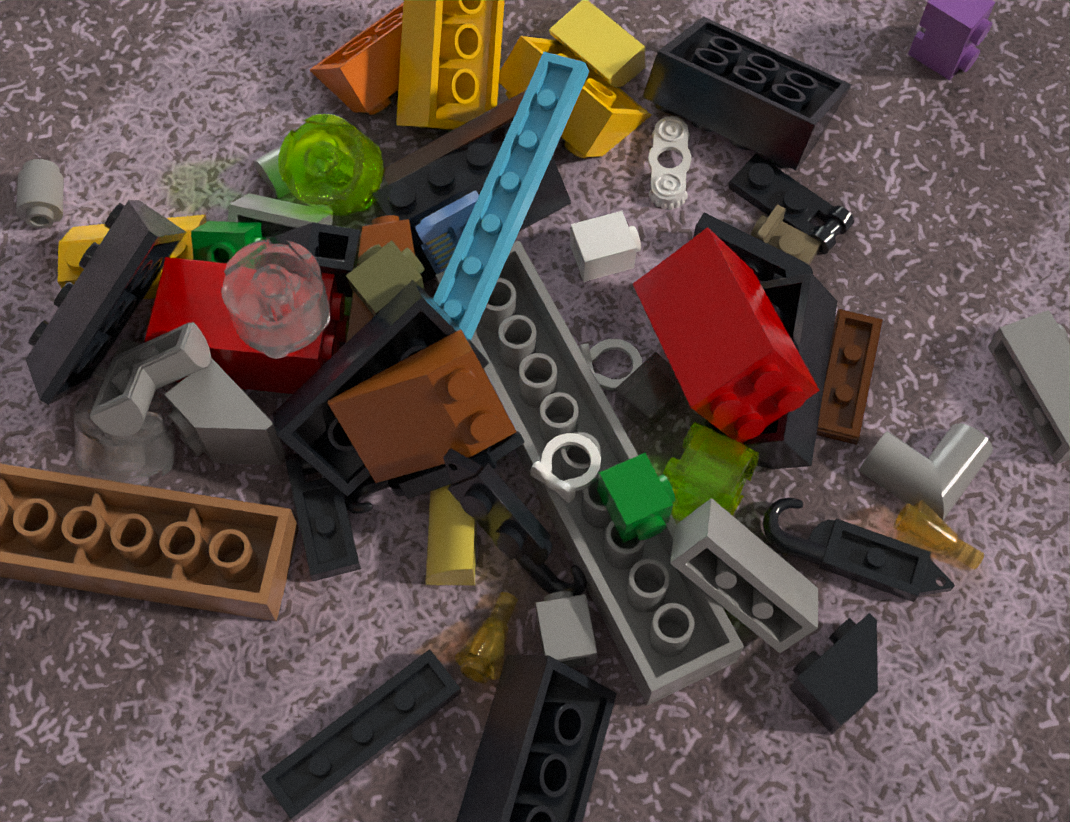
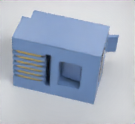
(443, 229)

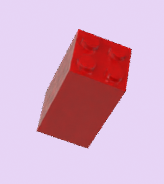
(193, 293)
(724, 338)

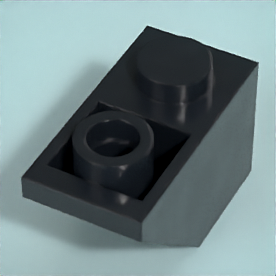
(332, 246)
(841, 678)

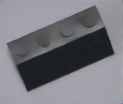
(455, 177)
(809, 318)
(395, 333)
(538, 744)

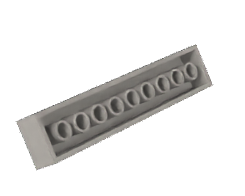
(653, 612)

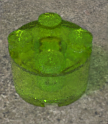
(331, 165)
(709, 469)

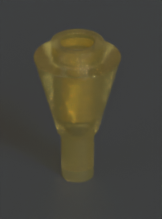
(925, 529)
(484, 651)

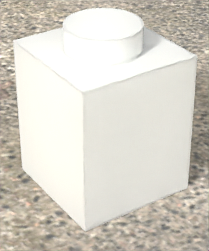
(604, 245)

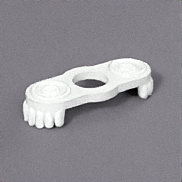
(669, 184)

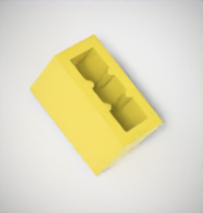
(600, 43)
(450, 541)

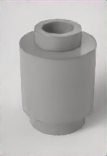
(40, 193)

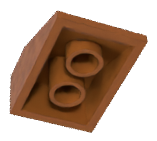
(422, 409)

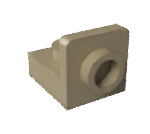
(785, 237)

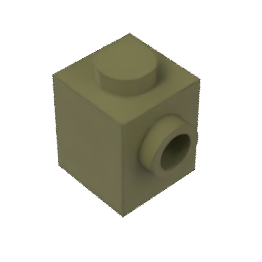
(384, 274)

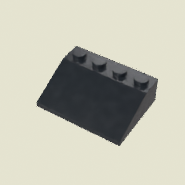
(745, 92)
(101, 300)

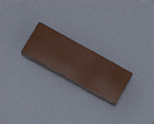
(848, 375)

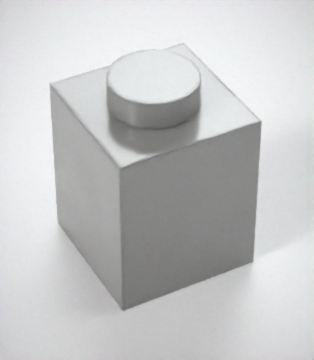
(566, 629)

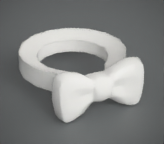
(592, 355)
(567, 488)

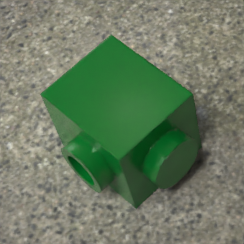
(222, 240)
(636, 498)

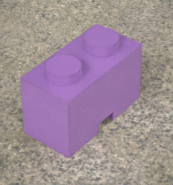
(951, 34)

